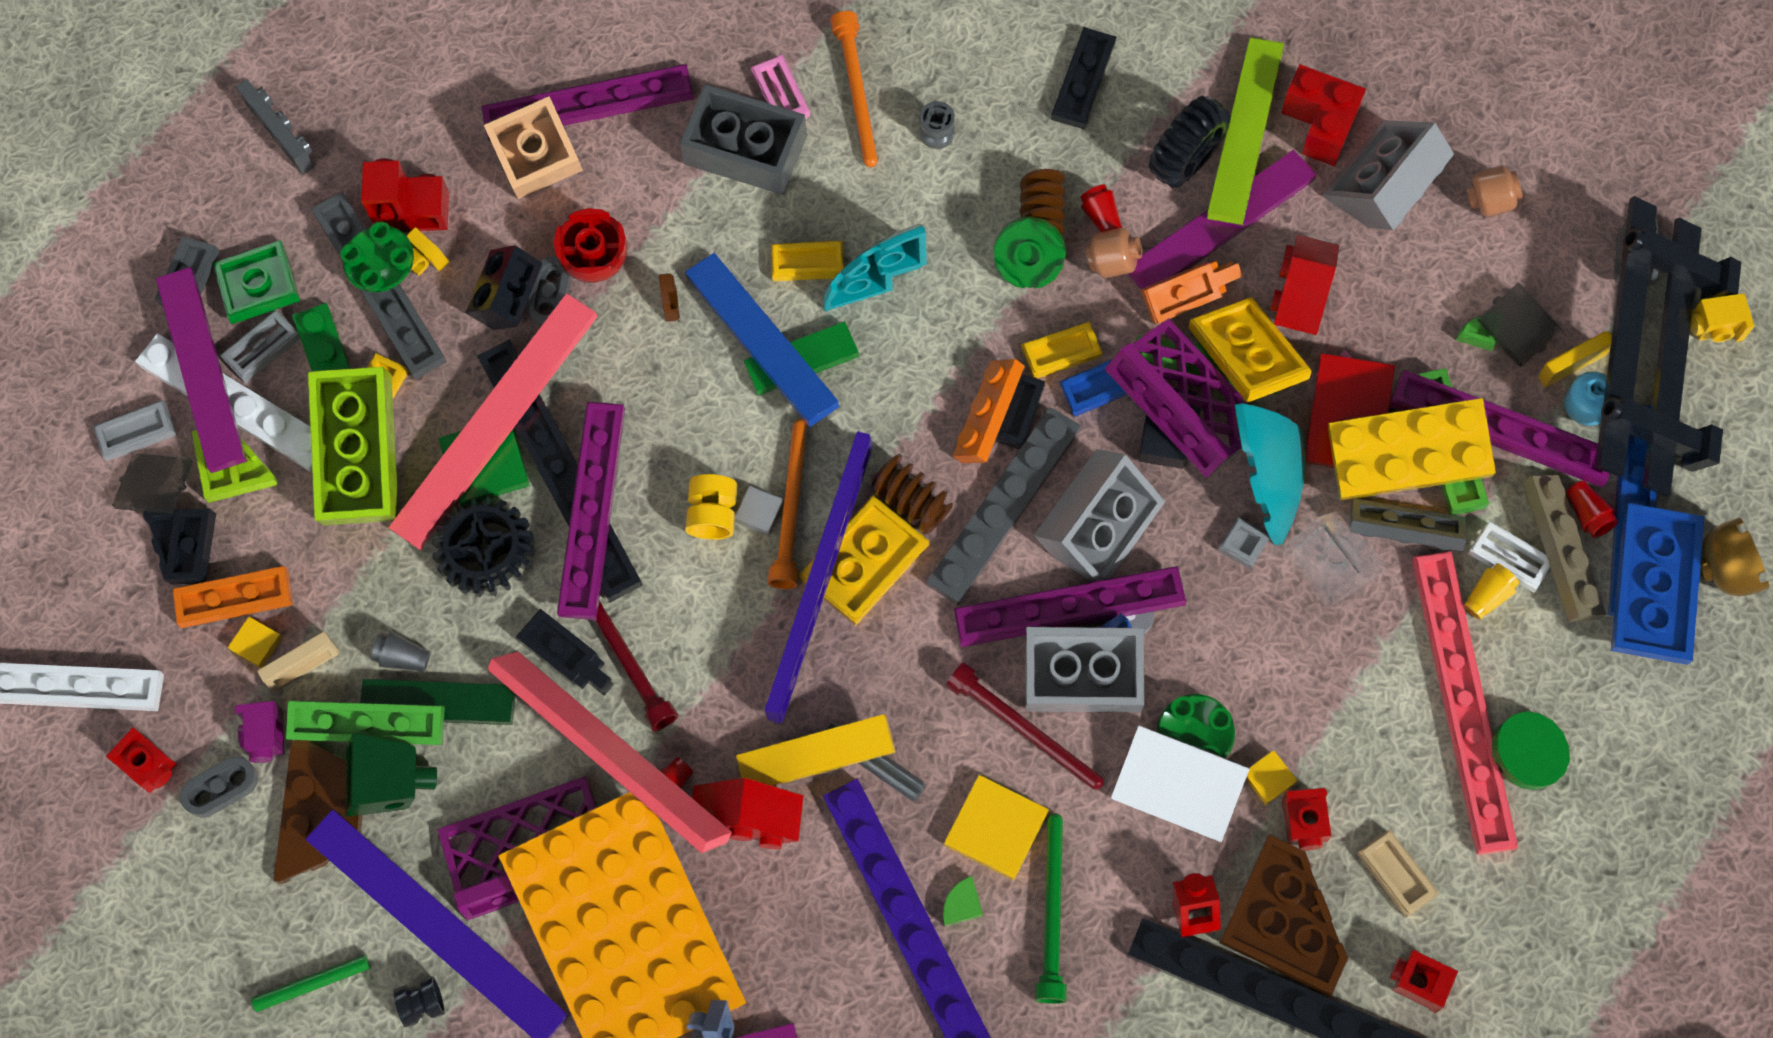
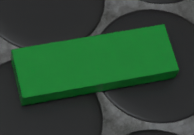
(819, 350)

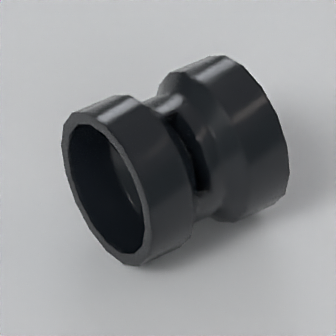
(414, 1002)

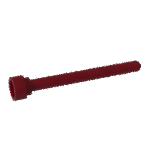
(966, 683)
(658, 711)

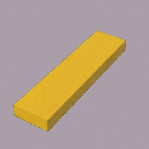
(818, 752)

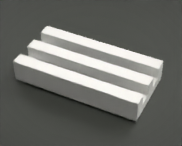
(1517, 544)

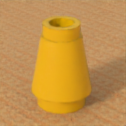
(1492, 590)

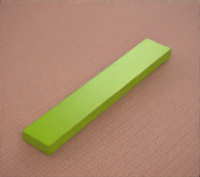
(1245, 131)

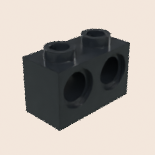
(504, 287)

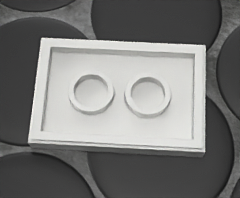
(1180, 783)

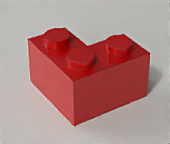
(1326, 105)
(404, 200)
(1308, 279)
(753, 810)

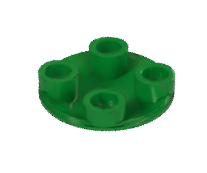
(377, 258)
(1200, 723)

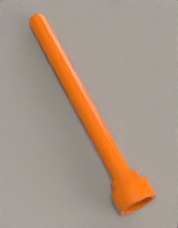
(845, 27)
(783, 571)

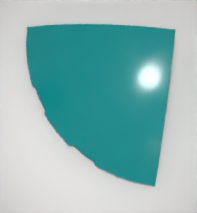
(873, 269)
(1279, 454)

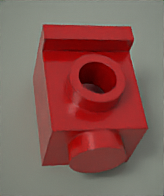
(132, 750)
(1297, 831)
(1192, 894)
(1437, 978)

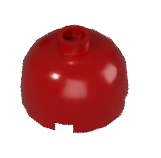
(591, 245)

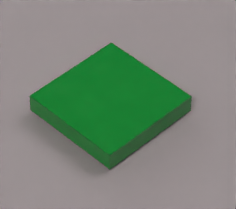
(256, 282)
(501, 474)

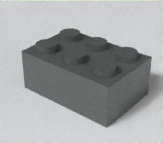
(743, 139)

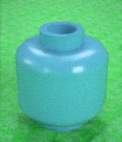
(1585, 398)

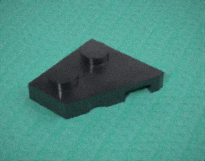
(183, 543)

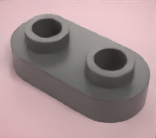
(547, 293)
(220, 786)

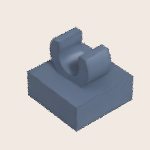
(714, 1024)

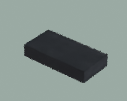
(1021, 412)

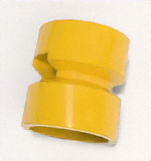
(711, 504)

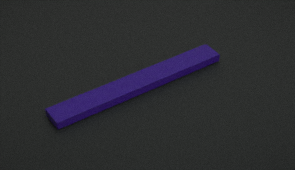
(819, 578)
(437, 927)

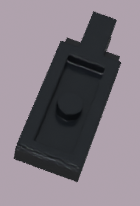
(564, 652)

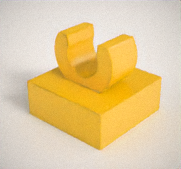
(425, 253)

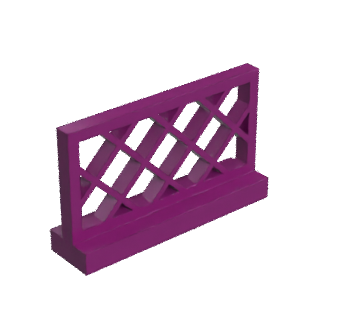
(1170, 408)
(498, 892)

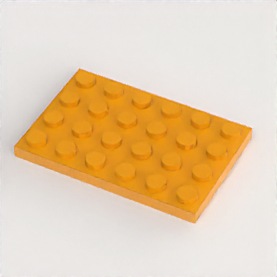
(620, 923)

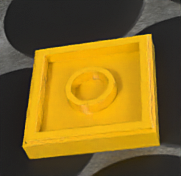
(996, 827)

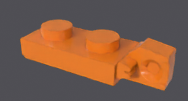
(1188, 289)

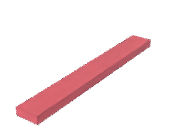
(493, 422)
(1464, 703)
(610, 752)

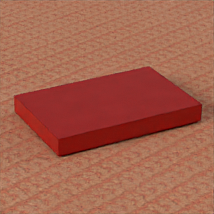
(1343, 392)

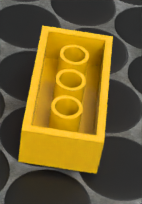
(1411, 449)

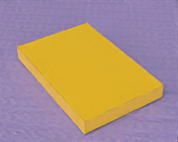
(1249, 349)
(870, 559)

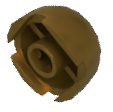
(1732, 560)

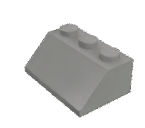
(1390, 173)
(1100, 516)
(1084, 669)

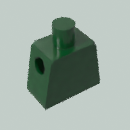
(383, 775)

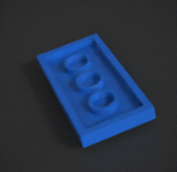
(1657, 584)

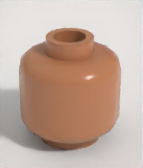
(1494, 191)
(1113, 252)

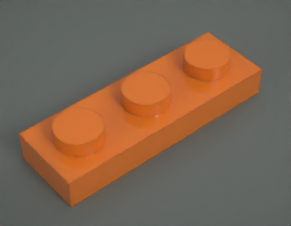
(988, 411)
(232, 597)

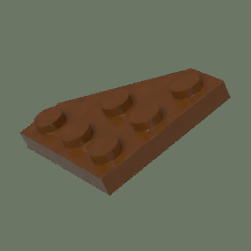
(1286, 920)

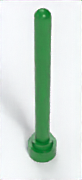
(1050, 986)

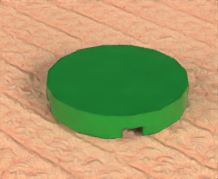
(1029, 252)
(1530, 750)

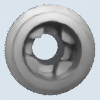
(399, 653)

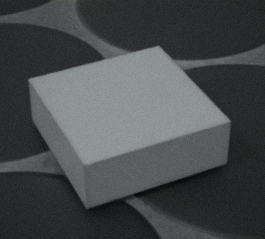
(759, 510)
(1244, 543)

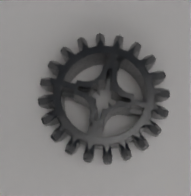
(1189, 141)
(499, 544)

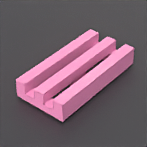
(768, 67)

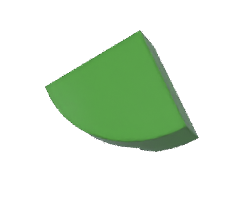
(1476, 335)
(962, 903)

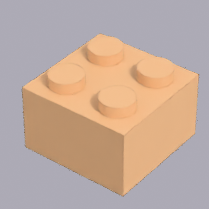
(533, 147)

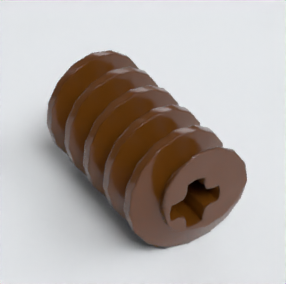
(1042, 196)
(911, 495)

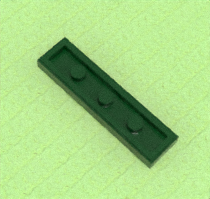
(462, 701)

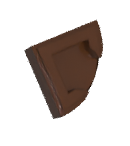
(670, 301)

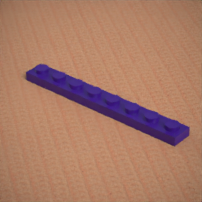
(904, 913)

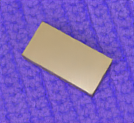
(298, 662)
(1397, 873)

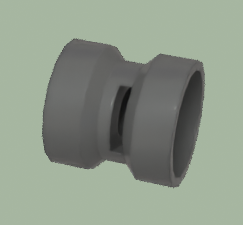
(933, 132)

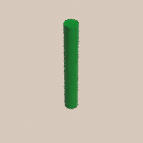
(310, 983)

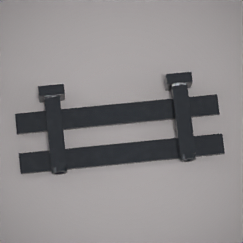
(1619, 412)

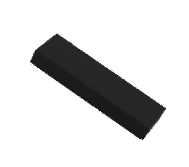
(1083, 78)

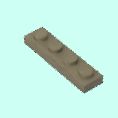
(1563, 548)

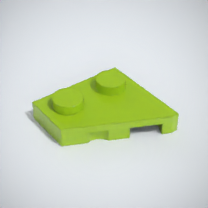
(233, 480)

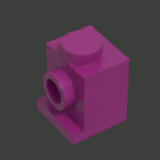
(261, 730)

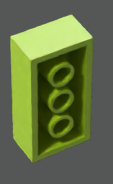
(353, 446)

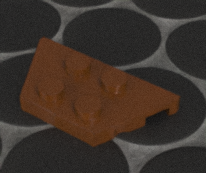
(312, 791)

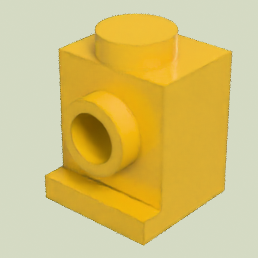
(1722, 318)

